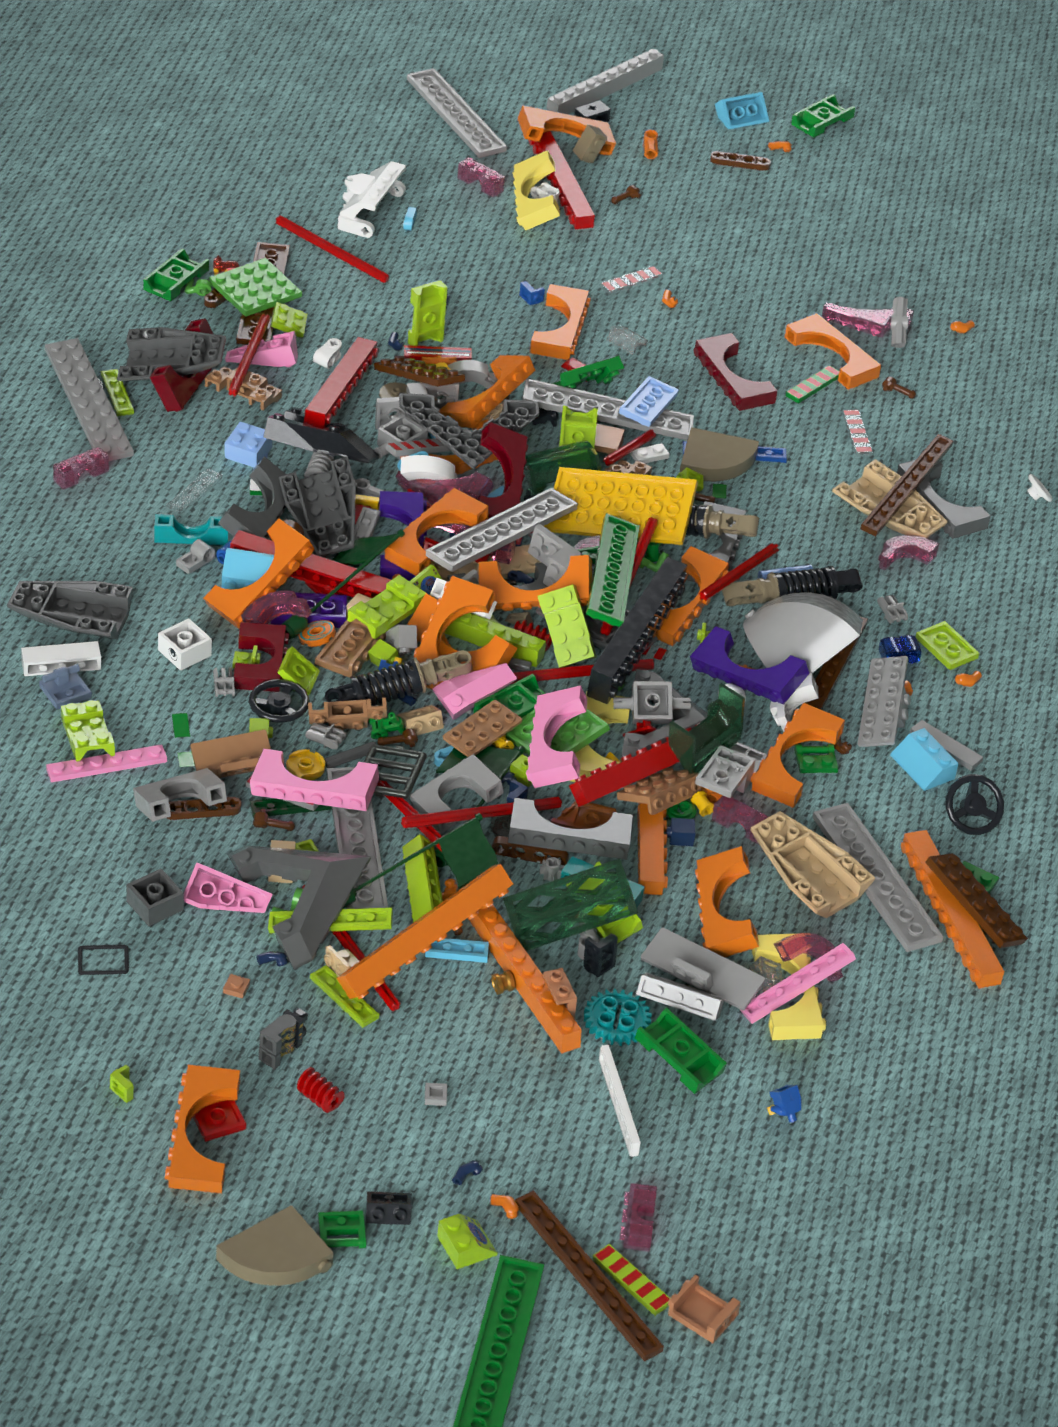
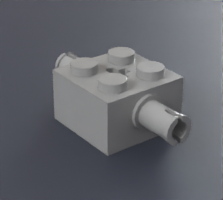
(399, 430)
(661, 695)

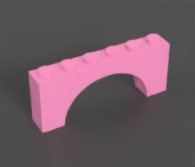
(551, 712)
(349, 791)

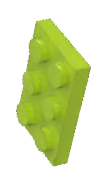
(947, 645)

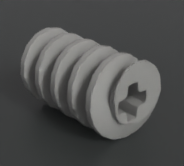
(318, 463)

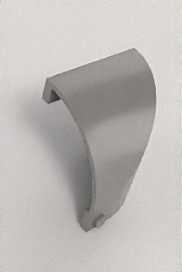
(801, 626)

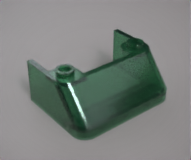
(543, 465)
(720, 727)

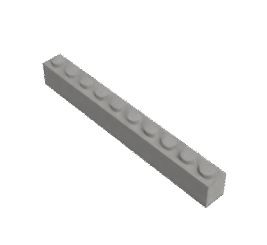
(606, 82)

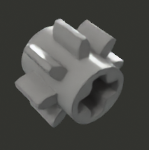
(551, 869)

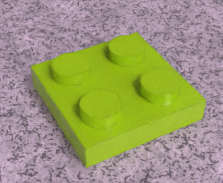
(289, 319)
(298, 670)

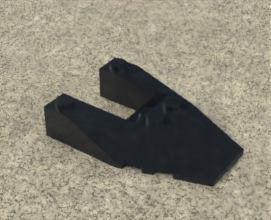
(333, 439)

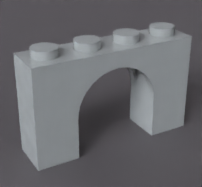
(467, 774)
(155, 797)

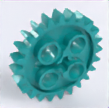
(602, 1011)

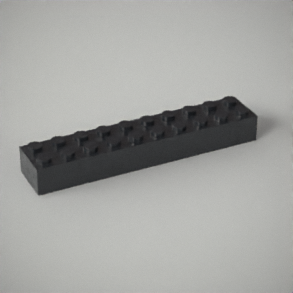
(637, 631)

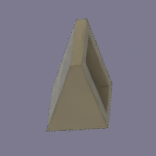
(519, 616)

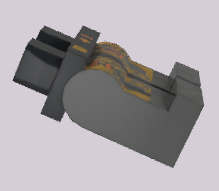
(282, 1037)

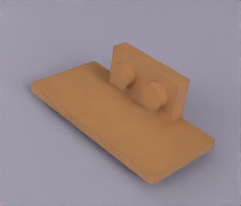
(482, 728)
(230, 754)

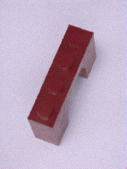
(269, 639)

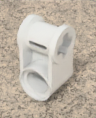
(545, 190)
(328, 353)

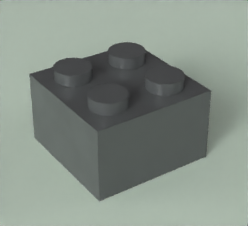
(155, 897)

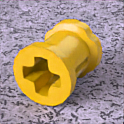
(503, 743)
(703, 804)

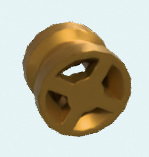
(503, 982)

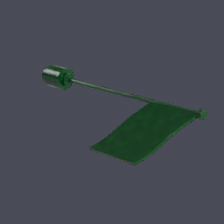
(363, 552)
(495, 759)
(463, 849)

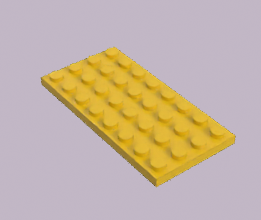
(626, 497)

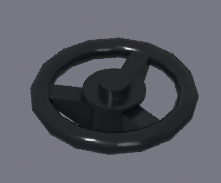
(277, 707)
(974, 804)

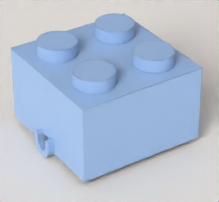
(247, 445)

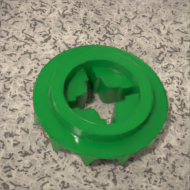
(686, 807)

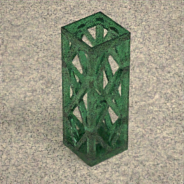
(579, 902)

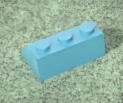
(742, 110)
(244, 568)
(925, 760)

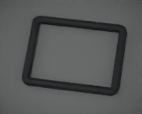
(126, 959)

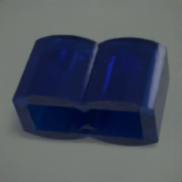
(901, 646)

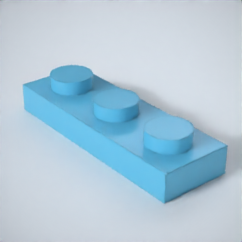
(459, 950)

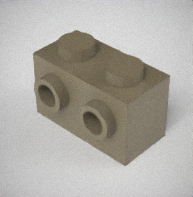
(590, 144)

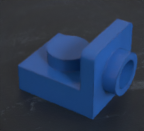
(531, 295)

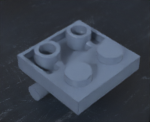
(64, 686)

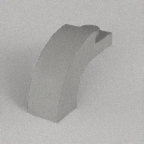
(474, 372)

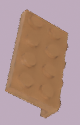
(348, 649)
(661, 789)

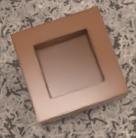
(236, 986)

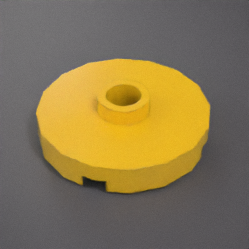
(306, 764)

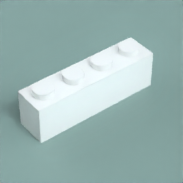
(45, 659)

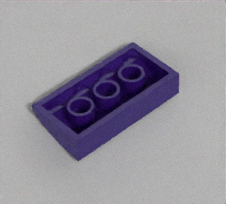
(331, 610)

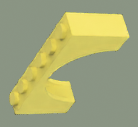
(526, 175)
(587, 757)
(803, 1018)

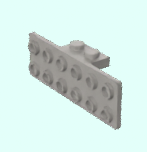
(884, 702)
(703, 968)

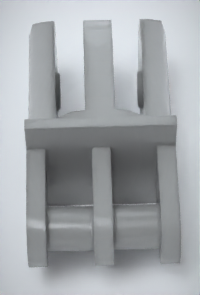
(892, 609)
(223, 685)
(326, 735)

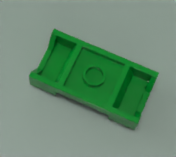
(820, 115)
(173, 275)
(600, 371)
(517, 697)
(682, 1050)

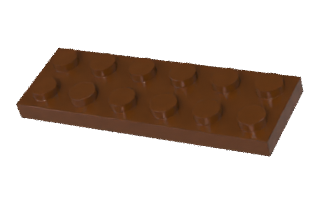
(419, 371)
(976, 900)

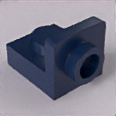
(516, 790)

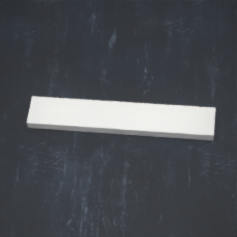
(619, 1101)

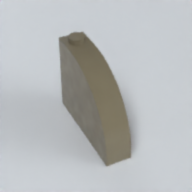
(718, 455)
(276, 1251)

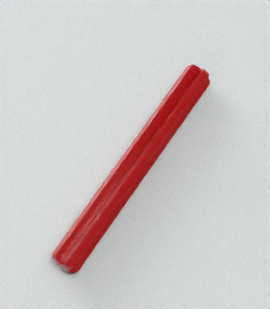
(629, 447)

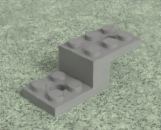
(385, 406)
(555, 557)
(730, 769)

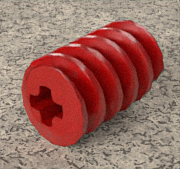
(534, 632)
(319, 1090)

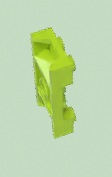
(428, 312)
(578, 426)
(388, 607)
(567, 626)
(86, 728)
(621, 928)

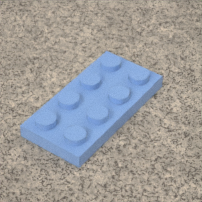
(648, 401)

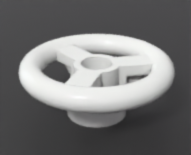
(1038, 489)

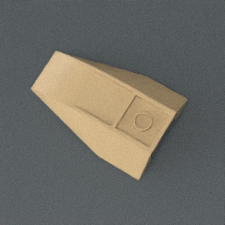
(913, 517)
(811, 865)

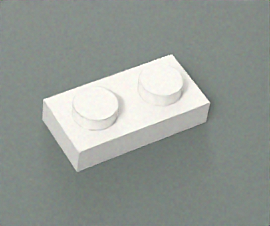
(650, 453)

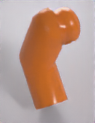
(785, 145)
(668, 300)
(961, 327)
(968, 680)
(450, 889)
(508, 1204)

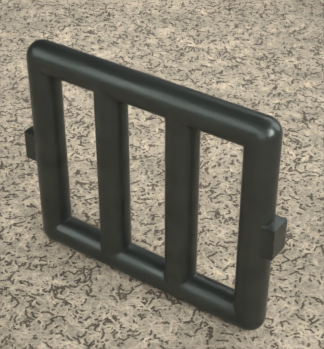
(407, 781)

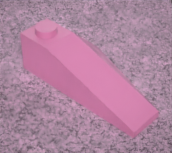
(275, 353)
(463, 691)
(222, 892)

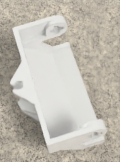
(367, 192)

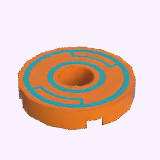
(317, 633)

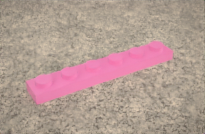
(106, 763)
(798, 982)

